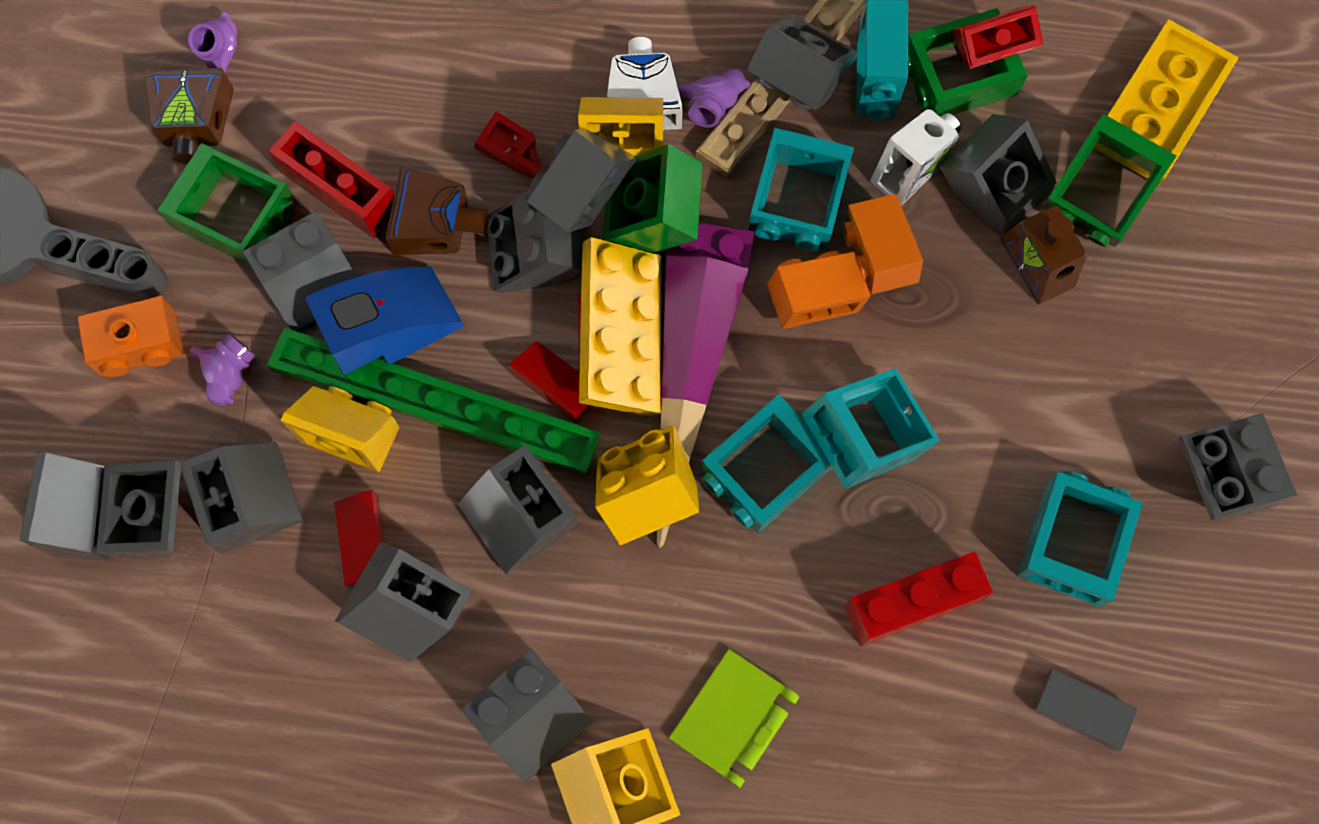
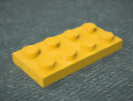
(1171, 91)
(620, 328)

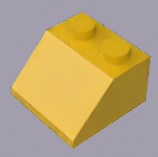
(342, 426)
(616, 783)

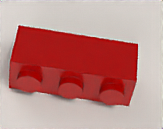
(333, 179)
(918, 598)

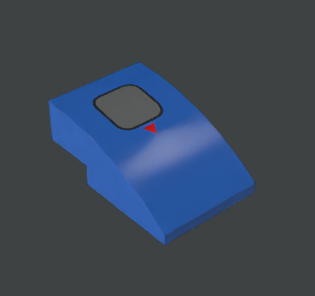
(383, 315)

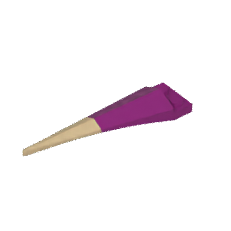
(700, 305)

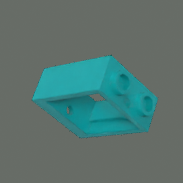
(881, 58)
(808, 154)
(796, 434)
(846, 444)
(1068, 579)

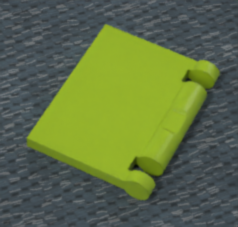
(733, 717)

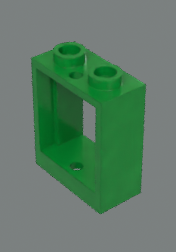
(1006, 81)
(1130, 146)
(197, 184)

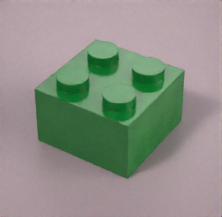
(656, 202)

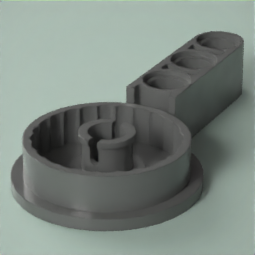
(31, 240)

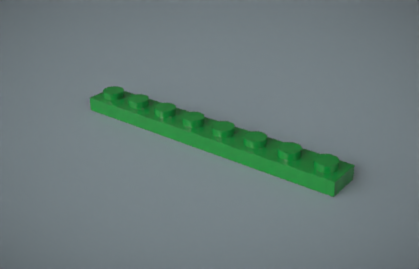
(439, 403)

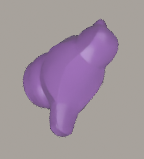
(214, 41)
(712, 96)
(223, 368)

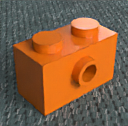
(883, 243)
(818, 289)
(130, 337)

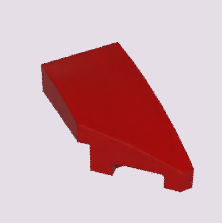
(509, 145)

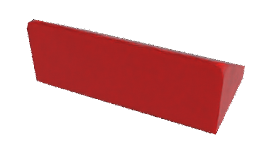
(998, 36)
(550, 379)
(358, 532)

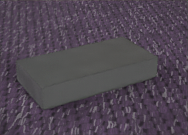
(1085, 709)

